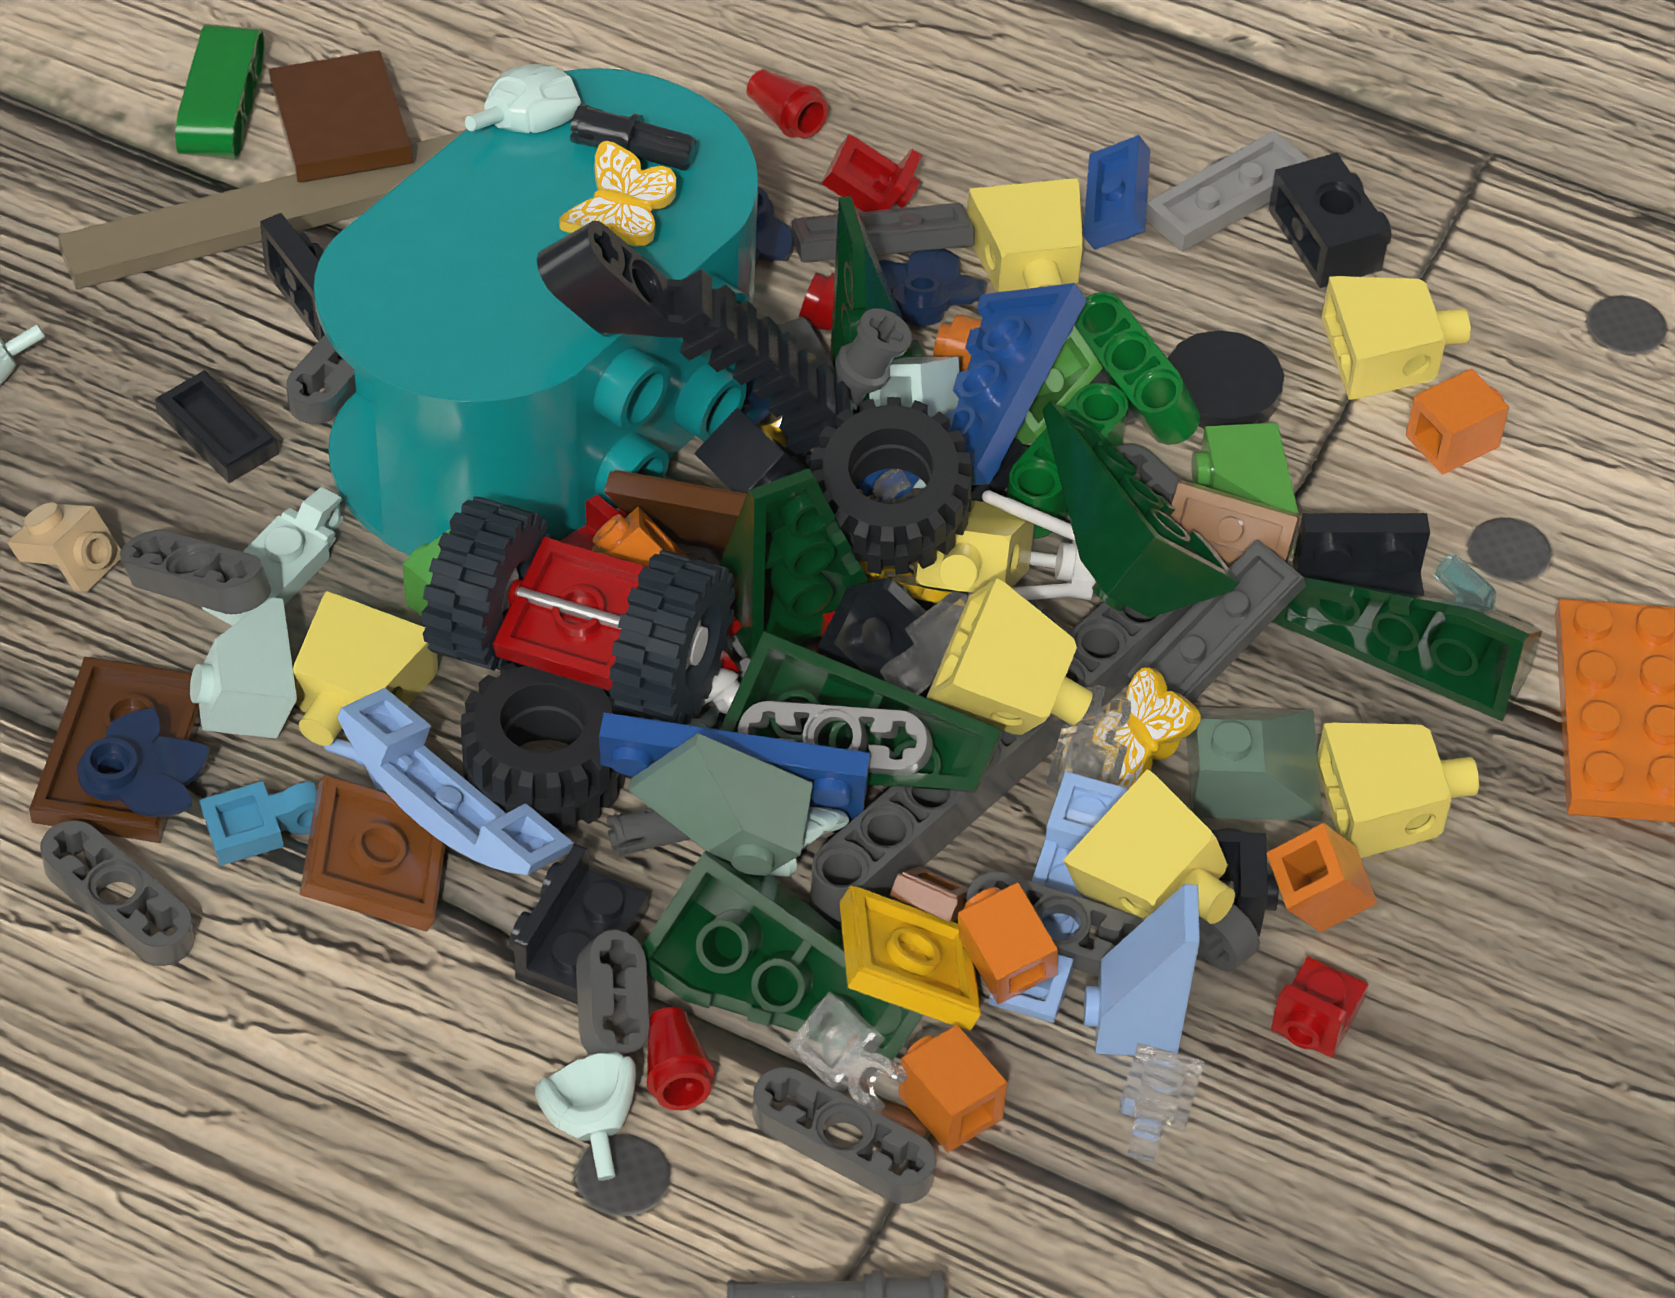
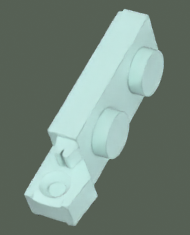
(294, 547)

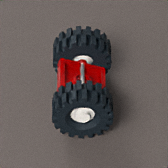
(578, 613)

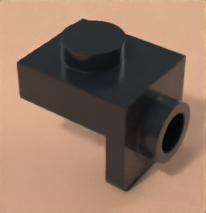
(1247, 869)

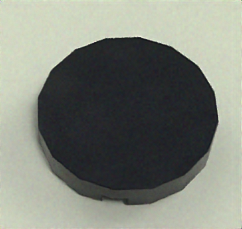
(1229, 377)

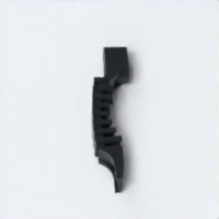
(625, 294)

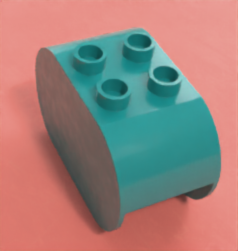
(471, 362)

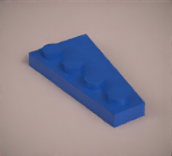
(1008, 366)
(836, 773)

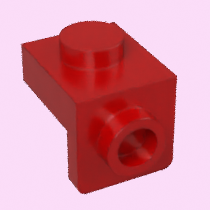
(871, 177)

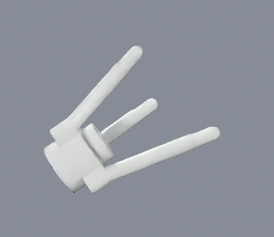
(1066, 562)

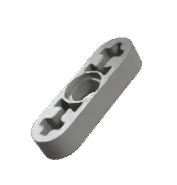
(885, 725)

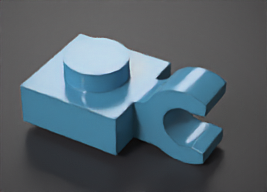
(251, 822)

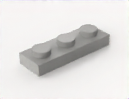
(1221, 192)

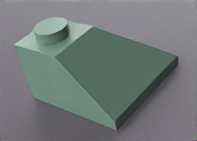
(1254, 764)
(728, 803)

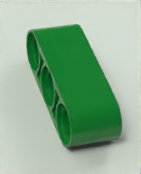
(220, 91)
(1138, 369)
(1035, 474)

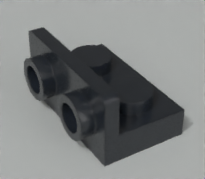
(292, 265)
(1364, 549)
(871, 626)
(569, 915)

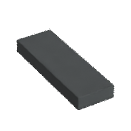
(888, 231)
(1223, 626)

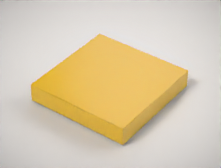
(908, 958)

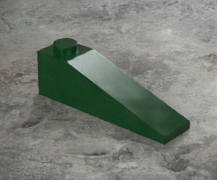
(857, 283)
(1126, 528)
(787, 561)
(1429, 641)
(798, 675)
(758, 954)

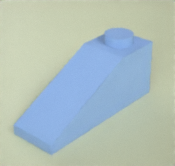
(1147, 980)

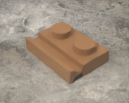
(1233, 522)

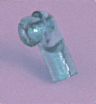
(1465, 582)

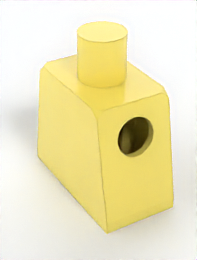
(1028, 233)
(1387, 332)
(982, 552)
(351, 655)
(1008, 664)
(1389, 783)
(1149, 851)

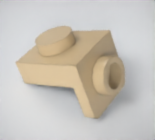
(69, 538)

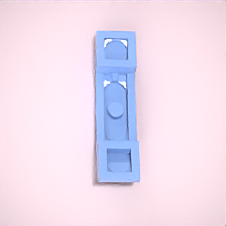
(392, 747)
(1075, 812)

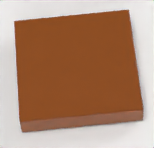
(371, 856)

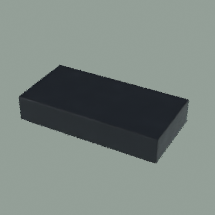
(216, 426)

